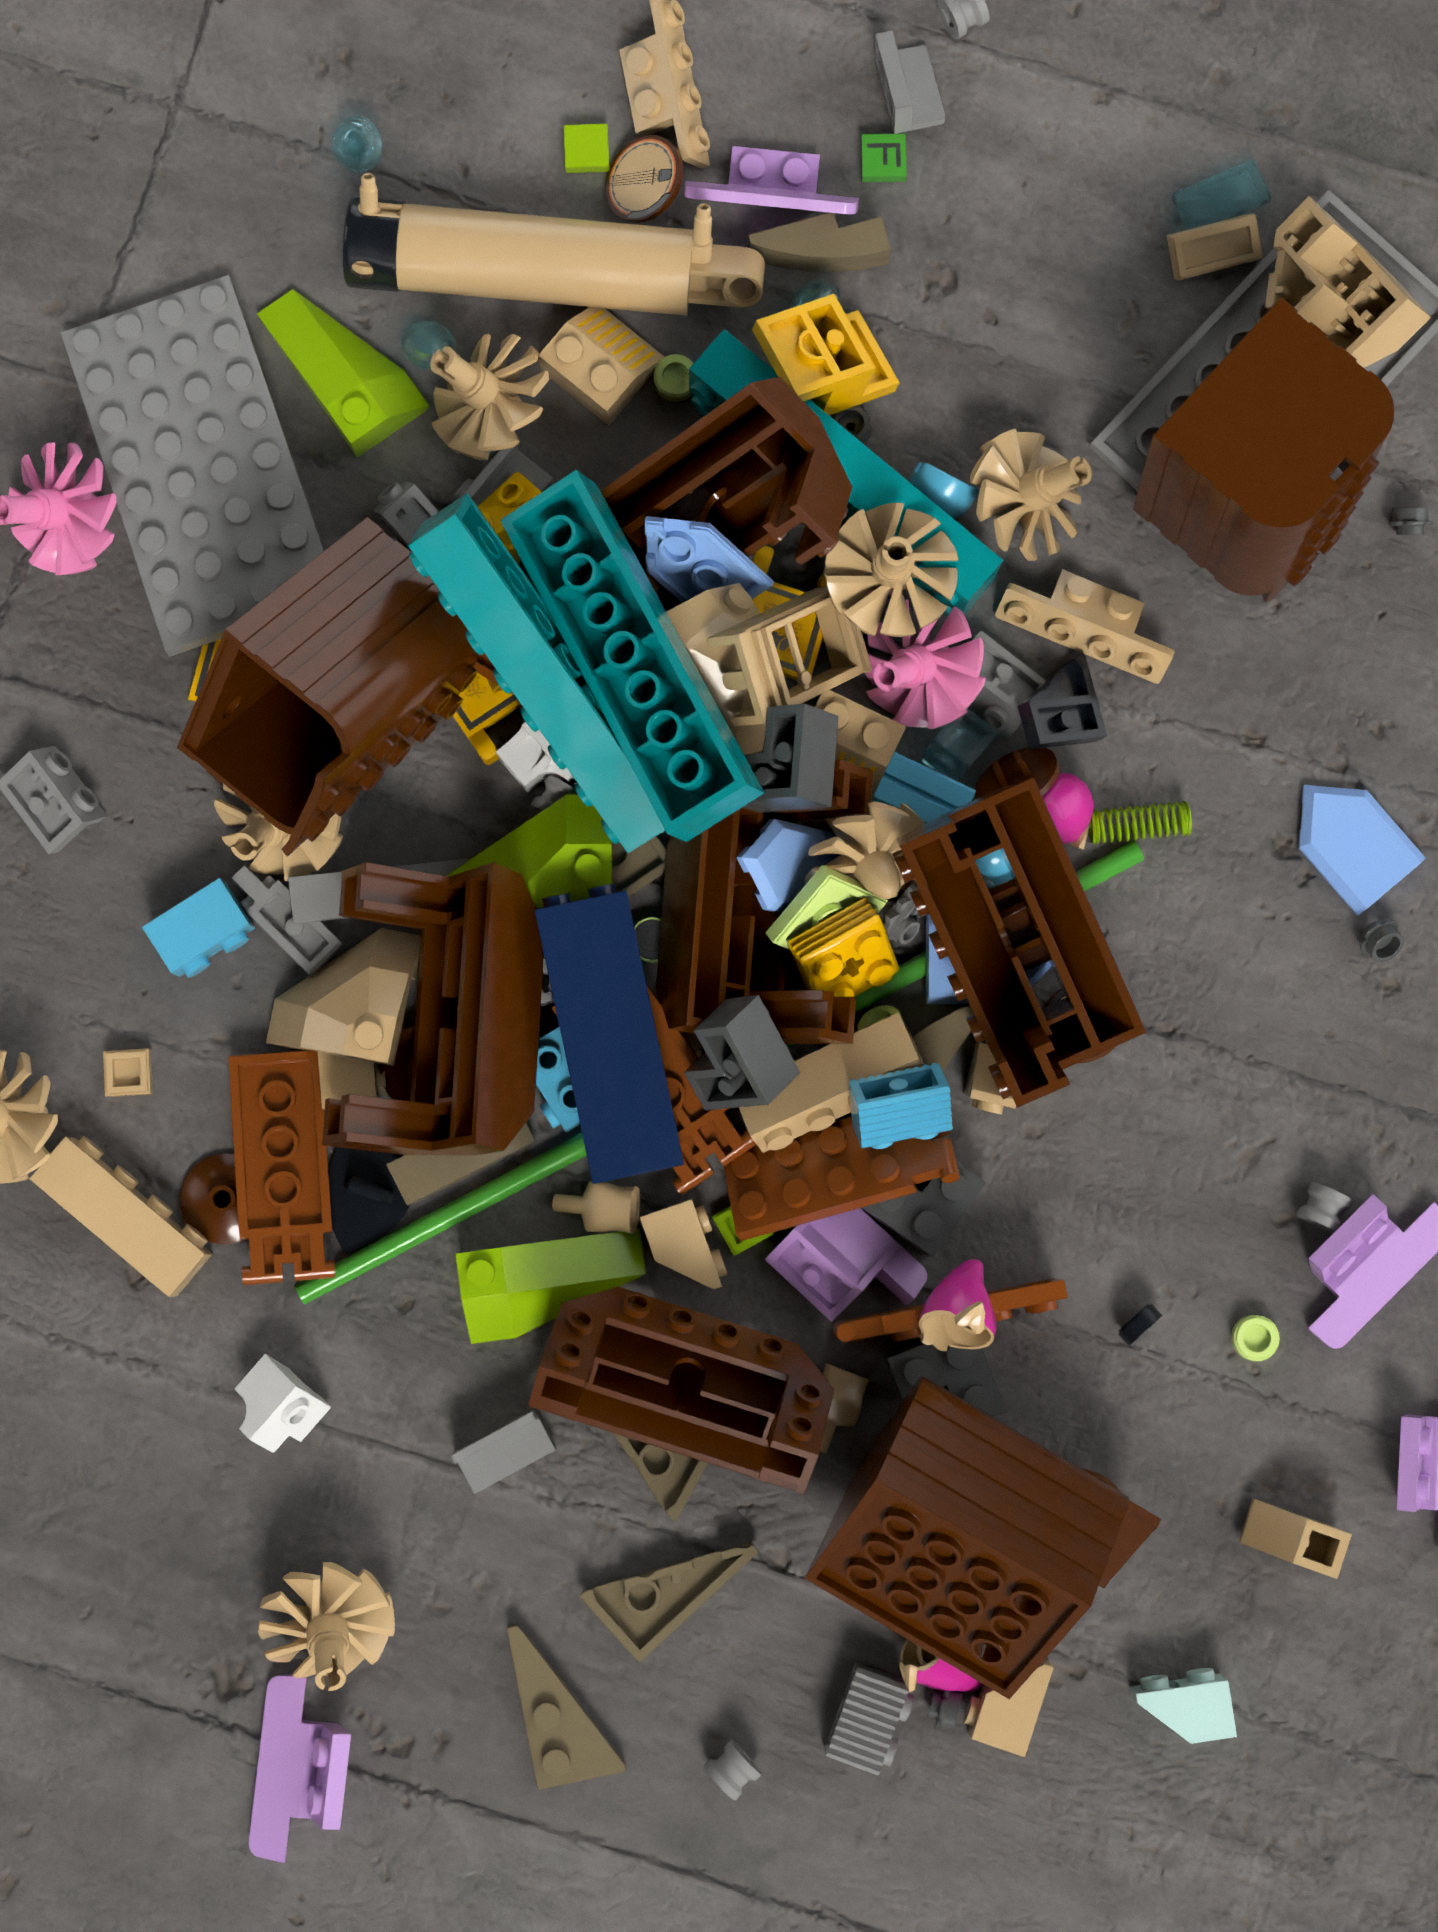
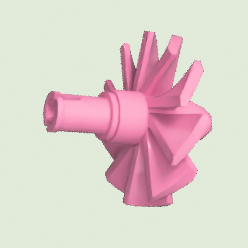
(60, 519)
(927, 679)

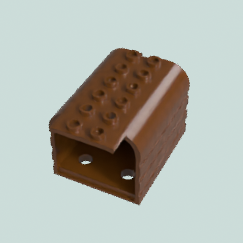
(1252, 454)
(329, 684)
(974, 1539)

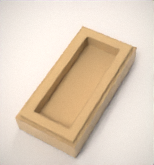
(1214, 246)

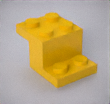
(826, 355)

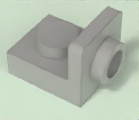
(404, 509)

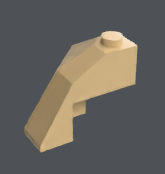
(1341, 286)
(704, 617)
(353, 1002)

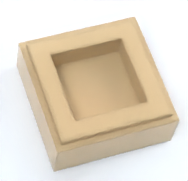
(128, 1072)

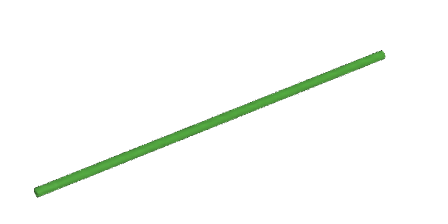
(574, 1148)

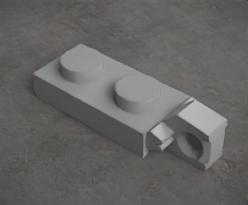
(270, 909)

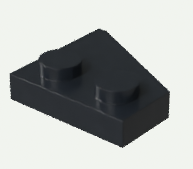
(1063, 709)

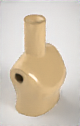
(603, 1207)
(845, 1402)

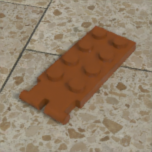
(698, 1129)
(280, 1165)
(827, 1176)
(903, 1322)

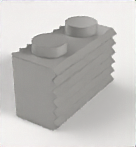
(868, 1719)

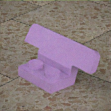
(772, 180)
(840, 1256)
(1368, 1265)
(1418, 1463)
(297, 1770)

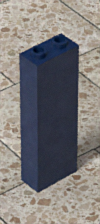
(608, 1034)

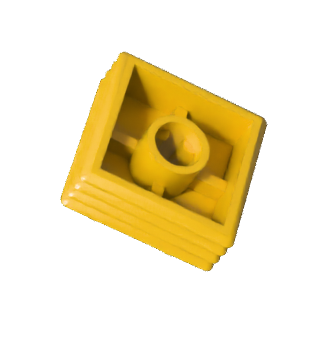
(845, 952)

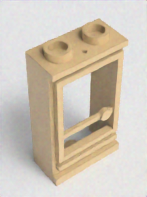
(761, 664)

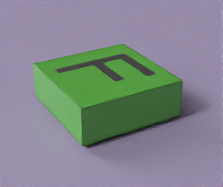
(883, 157)

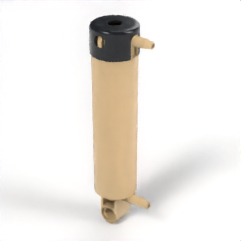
(543, 257)

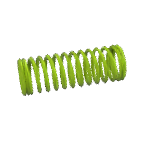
(1097, 829)

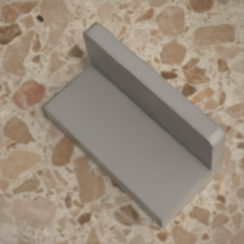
(908, 85)
(504, 1451)

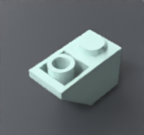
(1192, 1707)

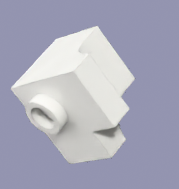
(529, 759)
(278, 1405)

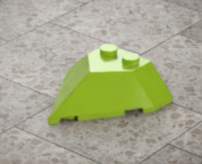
(554, 851)

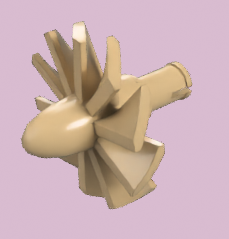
(482, 402)
(1025, 483)
(871, 567)
(268, 840)
(868, 846)
(23, 1122)
(340, 1625)

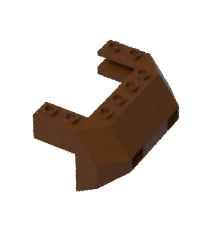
(746, 470)
(1014, 928)
(716, 929)
(472, 1012)
(686, 1385)

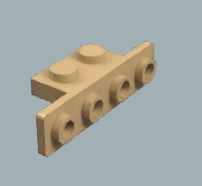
(663, 84)
(1088, 621)

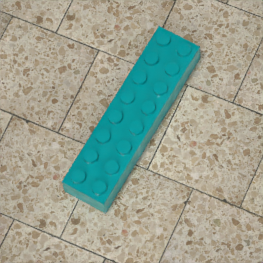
(731, 366)
(631, 657)
(532, 661)

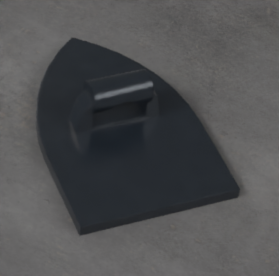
(363, 1197)

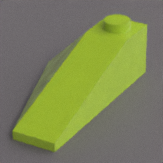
(348, 377)
(525, 1284)

